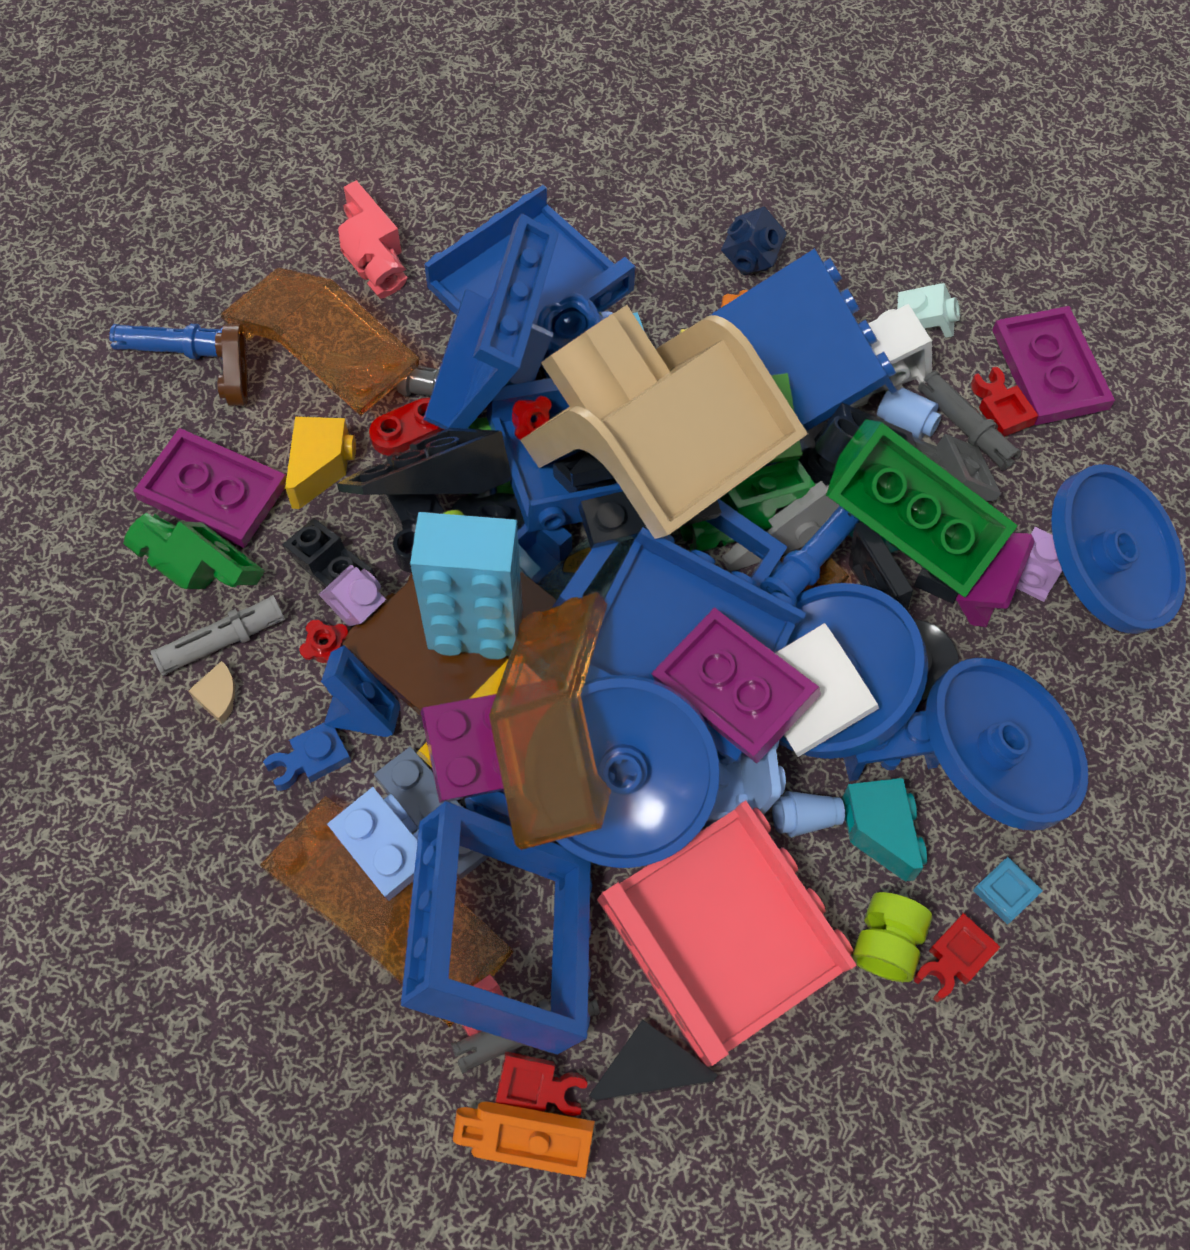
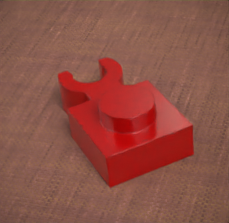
(1003, 405)
(960, 954)
(530, 1084)

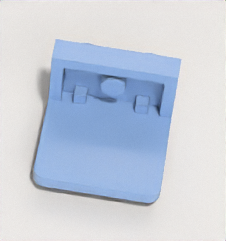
(749, 781)
(379, 840)

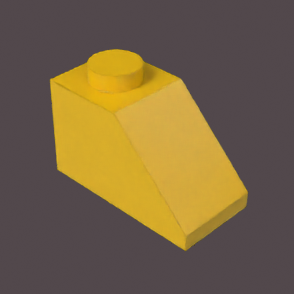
(317, 457)

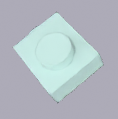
(932, 307)

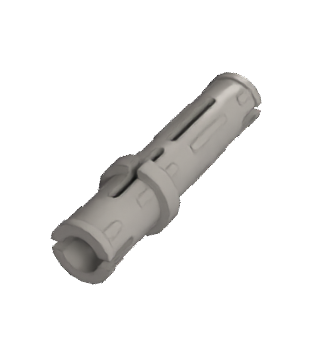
(217, 635)

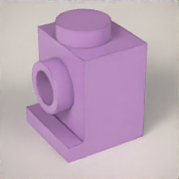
(1041, 567)
(353, 595)

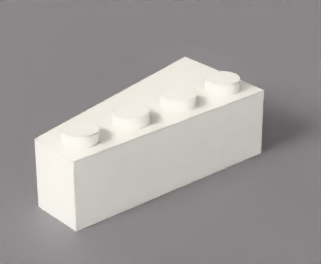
(905, 345)

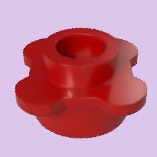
(524, 410)
(316, 632)

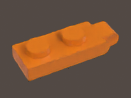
(525, 1137)

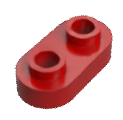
(408, 426)

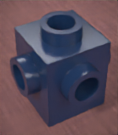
(754, 241)

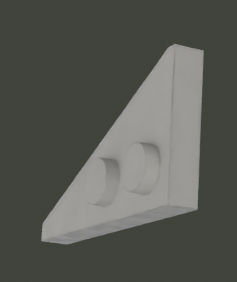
(790, 526)

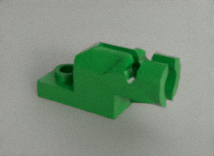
(755, 500)
(190, 553)

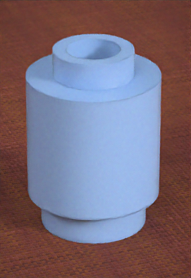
(910, 412)

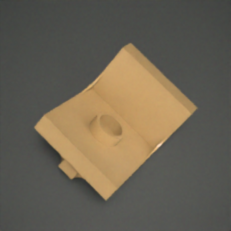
(669, 419)

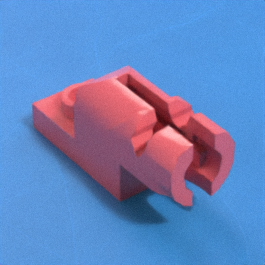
(371, 242)

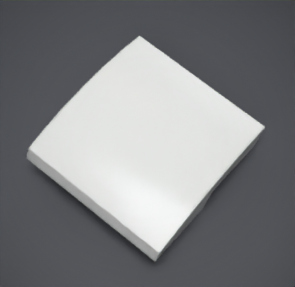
(842, 690)

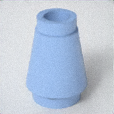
(805, 813)

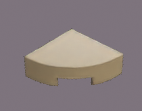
(216, 692)

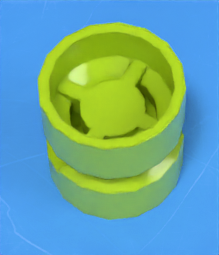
(891, 941)

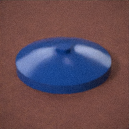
(1118, 549)
(883, 649)
(1006, 744)
(659, 770)

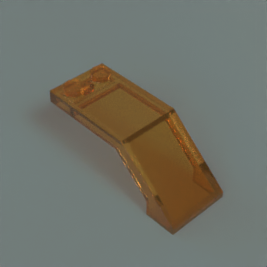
(326, 334)
(543, 726)
(332, 883)

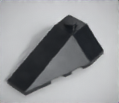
(439, 464)

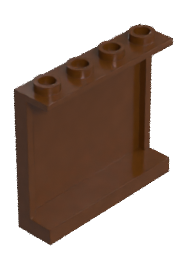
(397, 652)

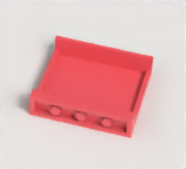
(727, 933)

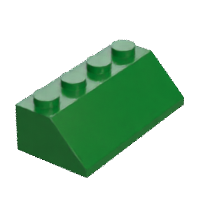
(918, 506)

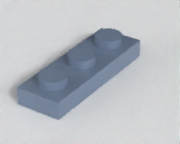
(416, 792)

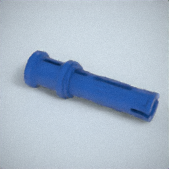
(191, 340)
(804, 565)

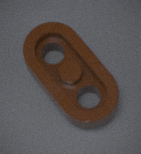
(231, 347)

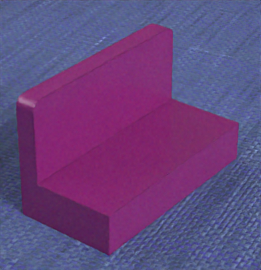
(998, 581)

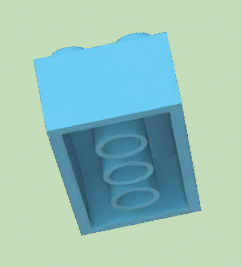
(468, 583)

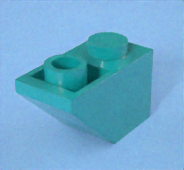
(882, 825)

